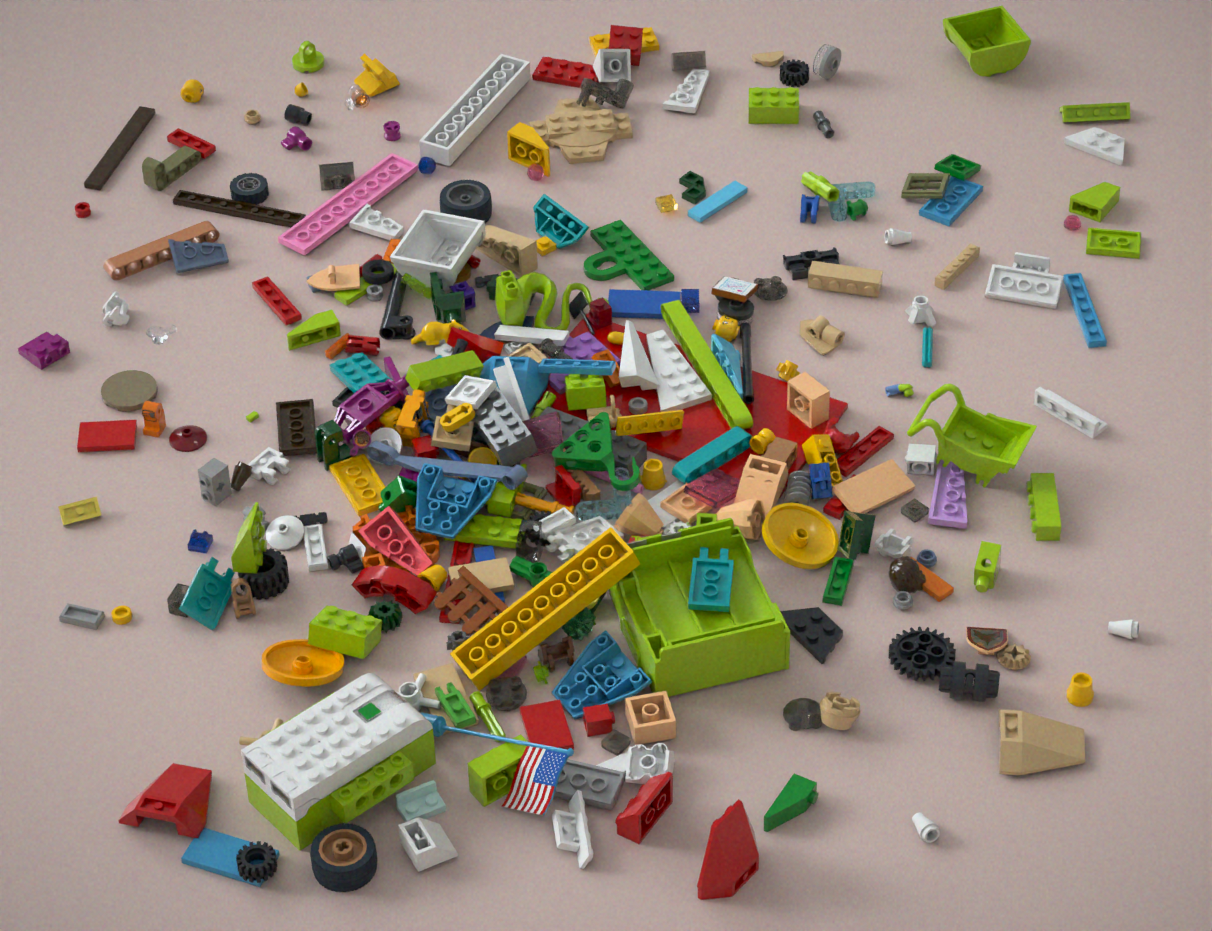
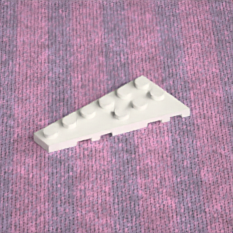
(677, 380)

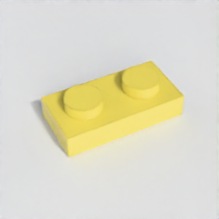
(79, 511)

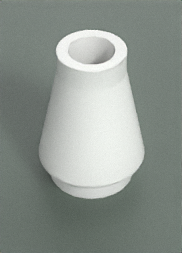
(897, 236)
(1124, 628)
(926, 828)

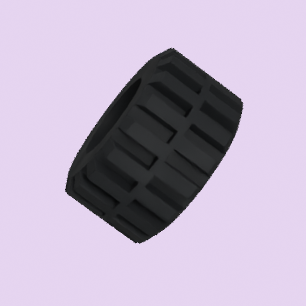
(270, 577)

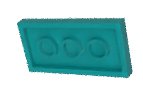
(357, 371)

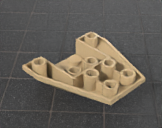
(1037, 743)

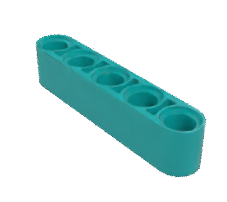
(712, 455)

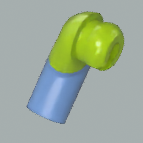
(899, 388)

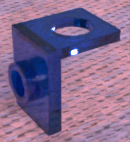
(690, 300)

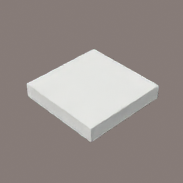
(472, 391)

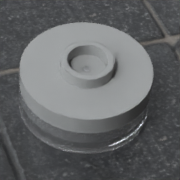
(827, 61)

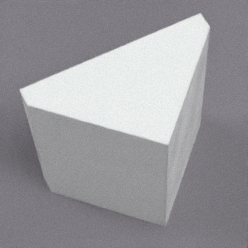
(612, 65)

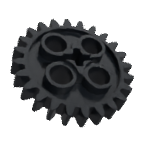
(921, 653)

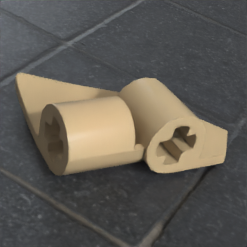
(821, 334)

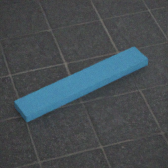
(1084, 310)

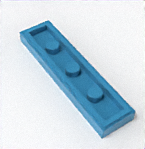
(572, 366)

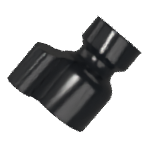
(295, 114)
(346, 556)

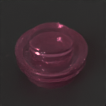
(535, 172)
(1072, 223)

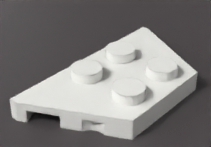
(1098, 143)

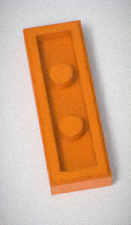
(934, 584)

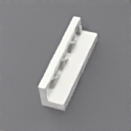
(510, 389)
(1069, 413)

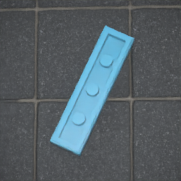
(717, 201)

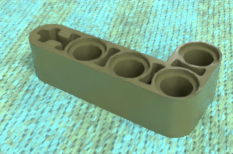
(162, 174)

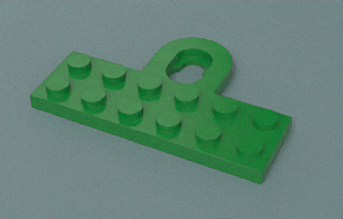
(630, 256)

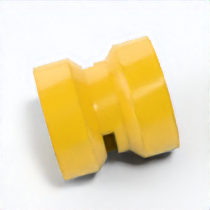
(761, 441)

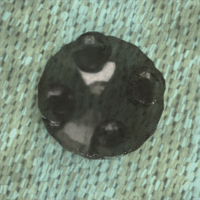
(770, 288)
(506, 693)
(802, 714)

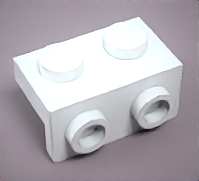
(1031, 262)

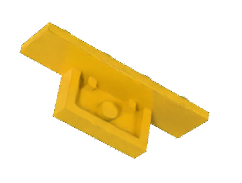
(649, 422)

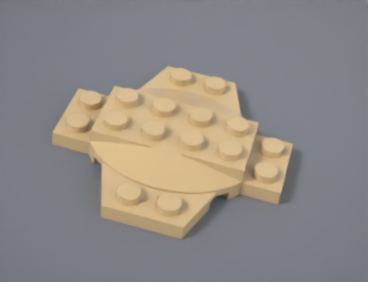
(582, 131)

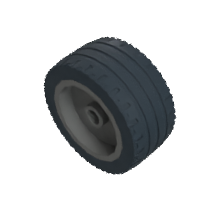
(467, 200)

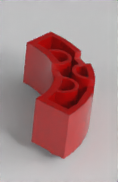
(392, 581)

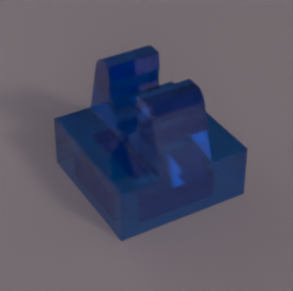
(200, 541)

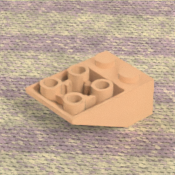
(762, 481)

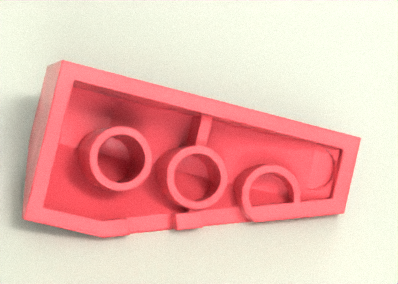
(394, 539)

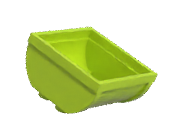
(988, 40)

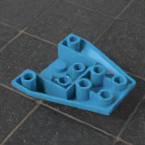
(526, 370)
(448, 503)
(599, 677)

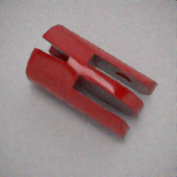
(362, 344)

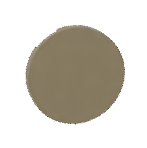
(128, 390)

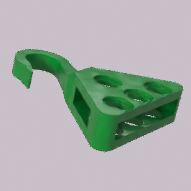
(594, 452)

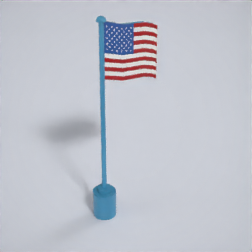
(535, 773)

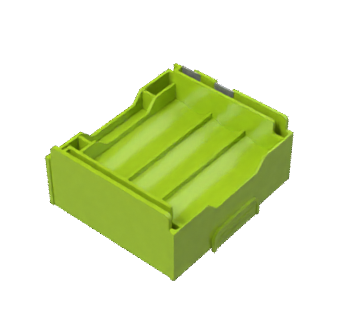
(698, 648)

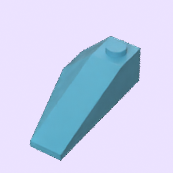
(729, 360)

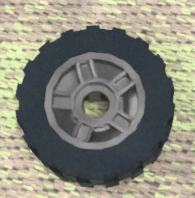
(249, 188)

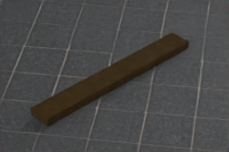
(119, 148)
(237, 208)

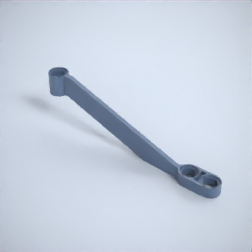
(509, 476)

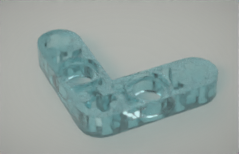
(859, 189)
(613, 505)

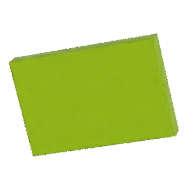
(1113, 243)

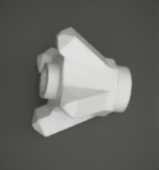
(920, 311)

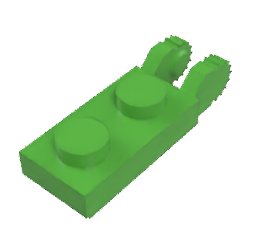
(455, 706)

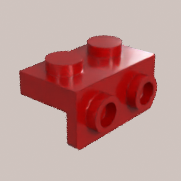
(564, 488)

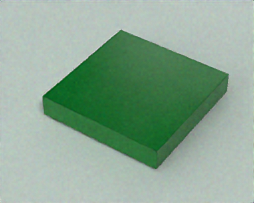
(957, 167)

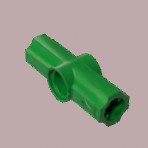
(531, 571)

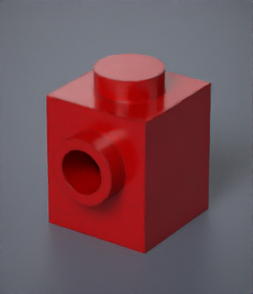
(422, 447)
(598, 720)

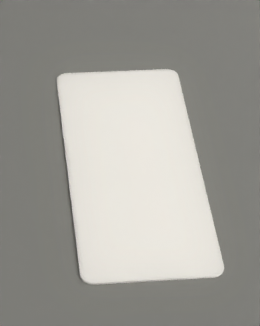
(358, 545)

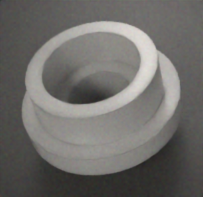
(902, 600)

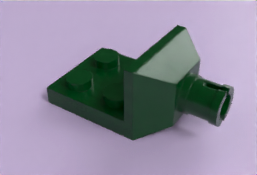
(446, 306)
(855, 533)

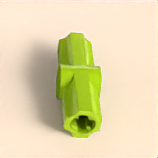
(820, 186)

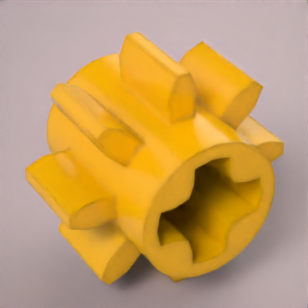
(787, 370)

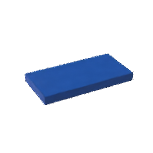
(640, 302)

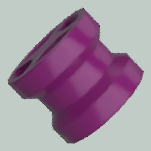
(392, 131)

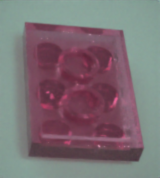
(713, 488)

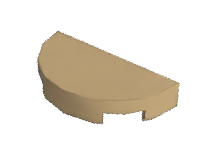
(768, 58)

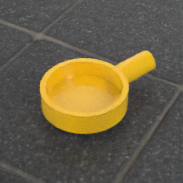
(481, 455)

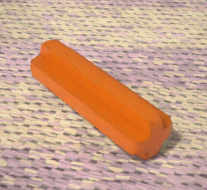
(337, 347)

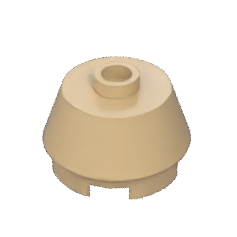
(839, 711)

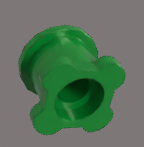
(856, 208)

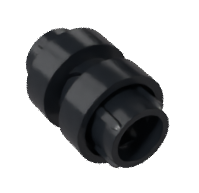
(953, 678)

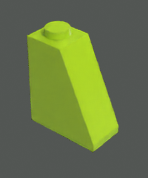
(1095, 201)

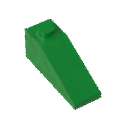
(791, 802)

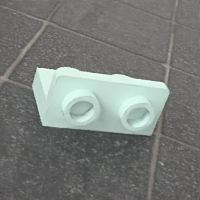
(420, 802)

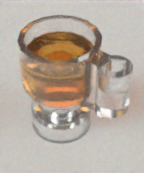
(358, 99)

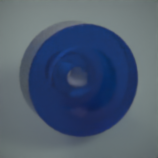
(427, 165)

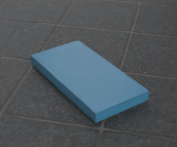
(955, 201)
(217, 854)

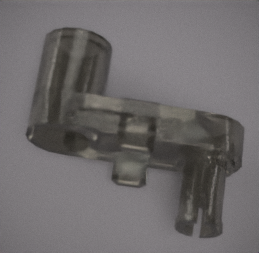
(617, 97)

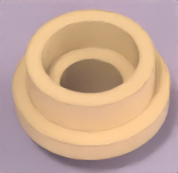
(252, 116)

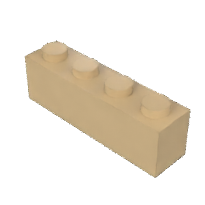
(845, 279)

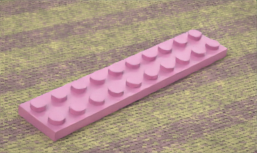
(347, 203)

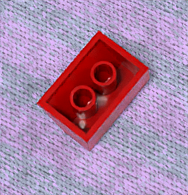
(646, 808)

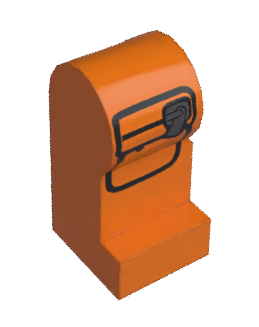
(153, 419)

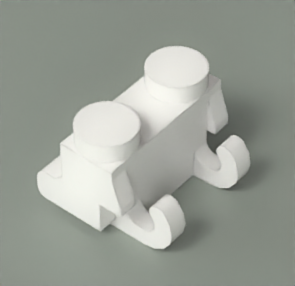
(115, 310)
(893, 545)

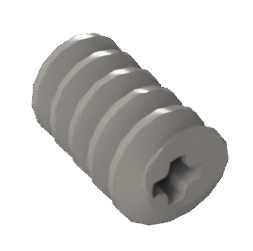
(798, 488)

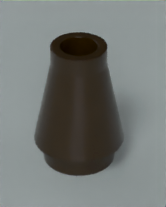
(240, 475)

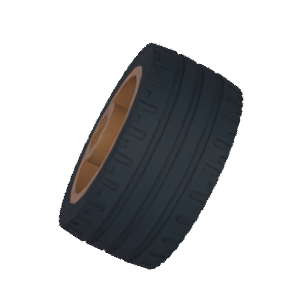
(343, 857)

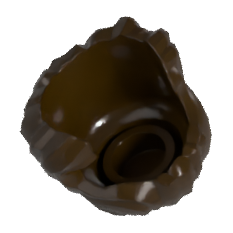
(906, 575)

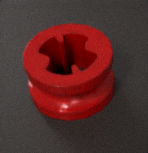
(82, 210)

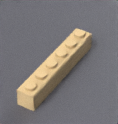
(957, 266)

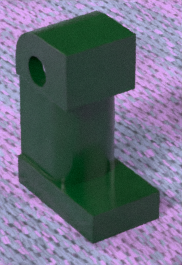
(328, 444)

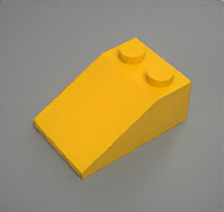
(528, 147)

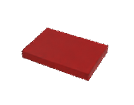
(107, 435)
(546, 724)

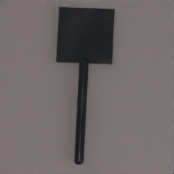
(576, 307)

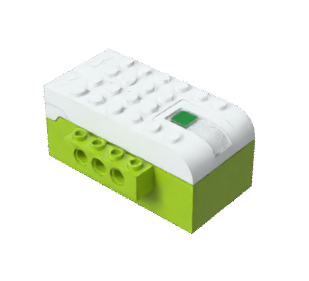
(337, 759)

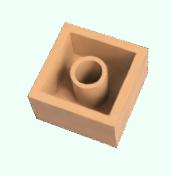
(808, 400)
(650, 718)

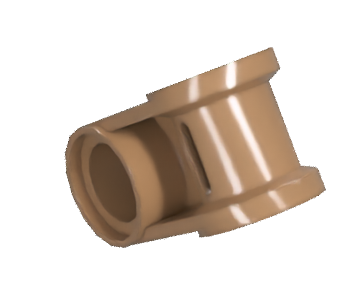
(242, 602)

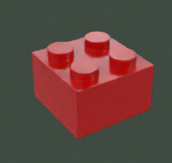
(627, 38)

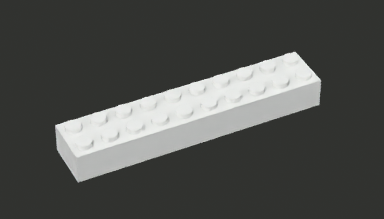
(475, 109)

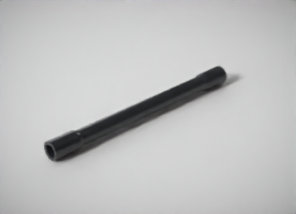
(748, 391)

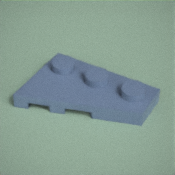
(194, 256)

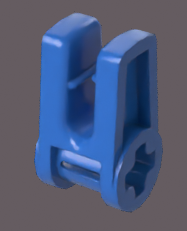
(811, 205)

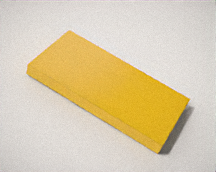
(359, 483)

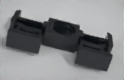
(798, 263)

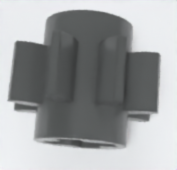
(456, 639)

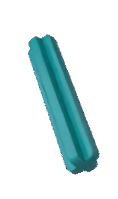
(927, 347)

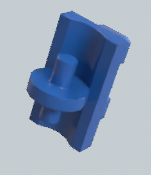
(820, 480)

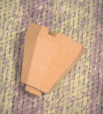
(746, 516)
(639, 519)

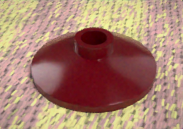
(188, 438)

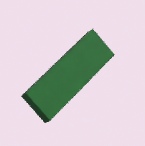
(838, 581)

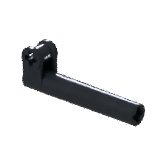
(393, 325)

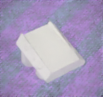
(647, 763)

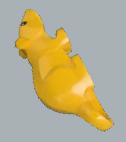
(436, 331)

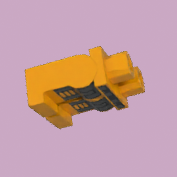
(412, 416)

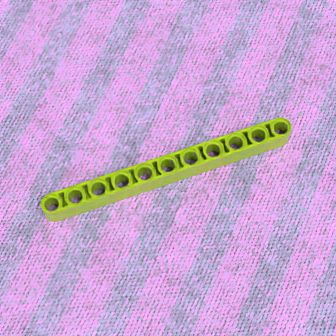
(706, 365)

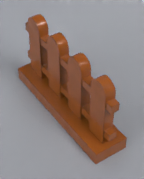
(472, 599)

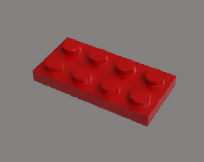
(563, 72)

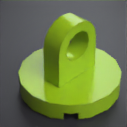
(309, 59)

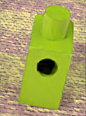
(986, 573)

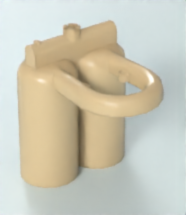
(611, 410)

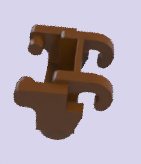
(557, 652)

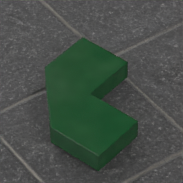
(695, 185)

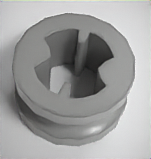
(374, 293)

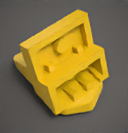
(375, 77)

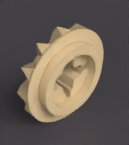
(1021, 660)

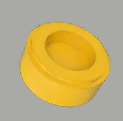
(121, 615)

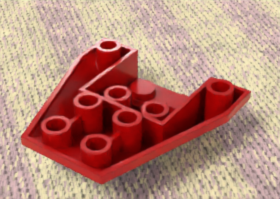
(175, 796)
(729, 855)

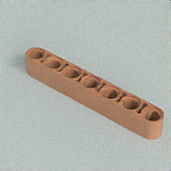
(157, 251)

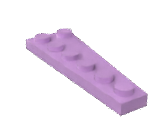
(949, 497)

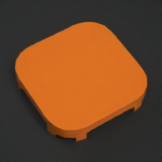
(374, 558)

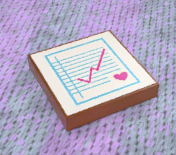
(734, 289)

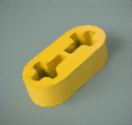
(457, 417)

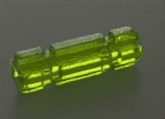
(416, 285)

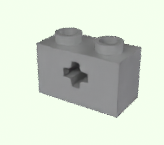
(214, 481)

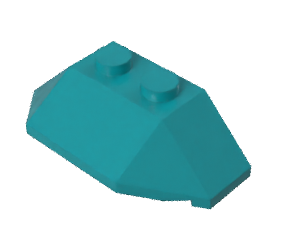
(557, 223)

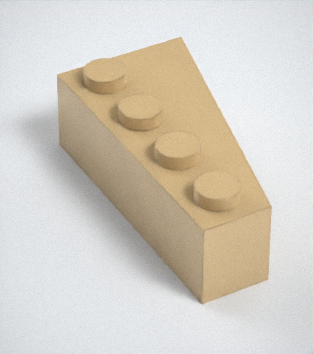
(510, 250)

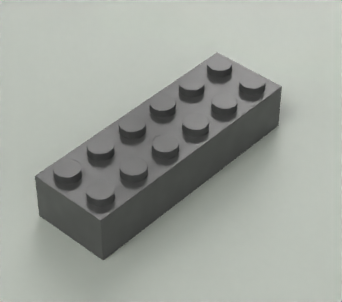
(503, 430)
(623, 446)

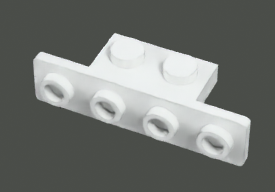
(572, 830)

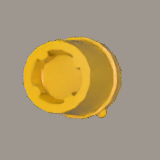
(653, 475)
(435, 575)
(1080, 690)

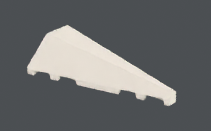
(634, 364)

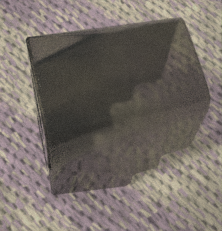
(525, 551)

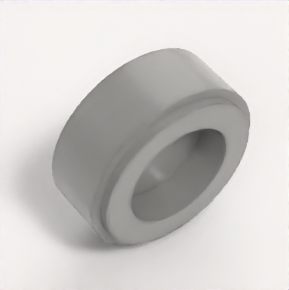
(638, 406)

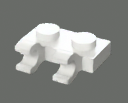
(265, 462)

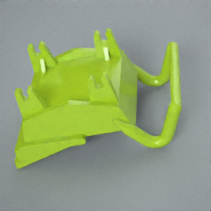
(975, 440)

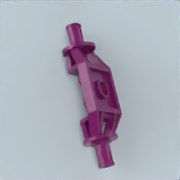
(368, 404)

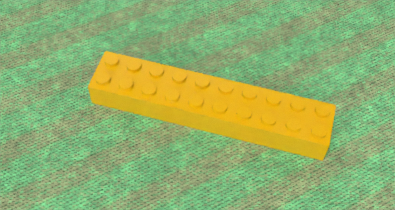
(545, 608)

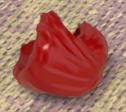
(840, 441)

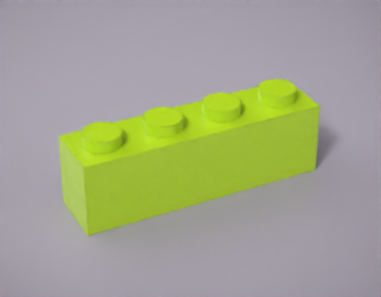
(443, 371)
(1045, 507)

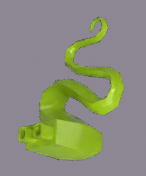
(515, 295)

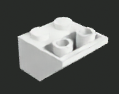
(425, 843)

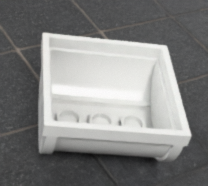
(438, 245)

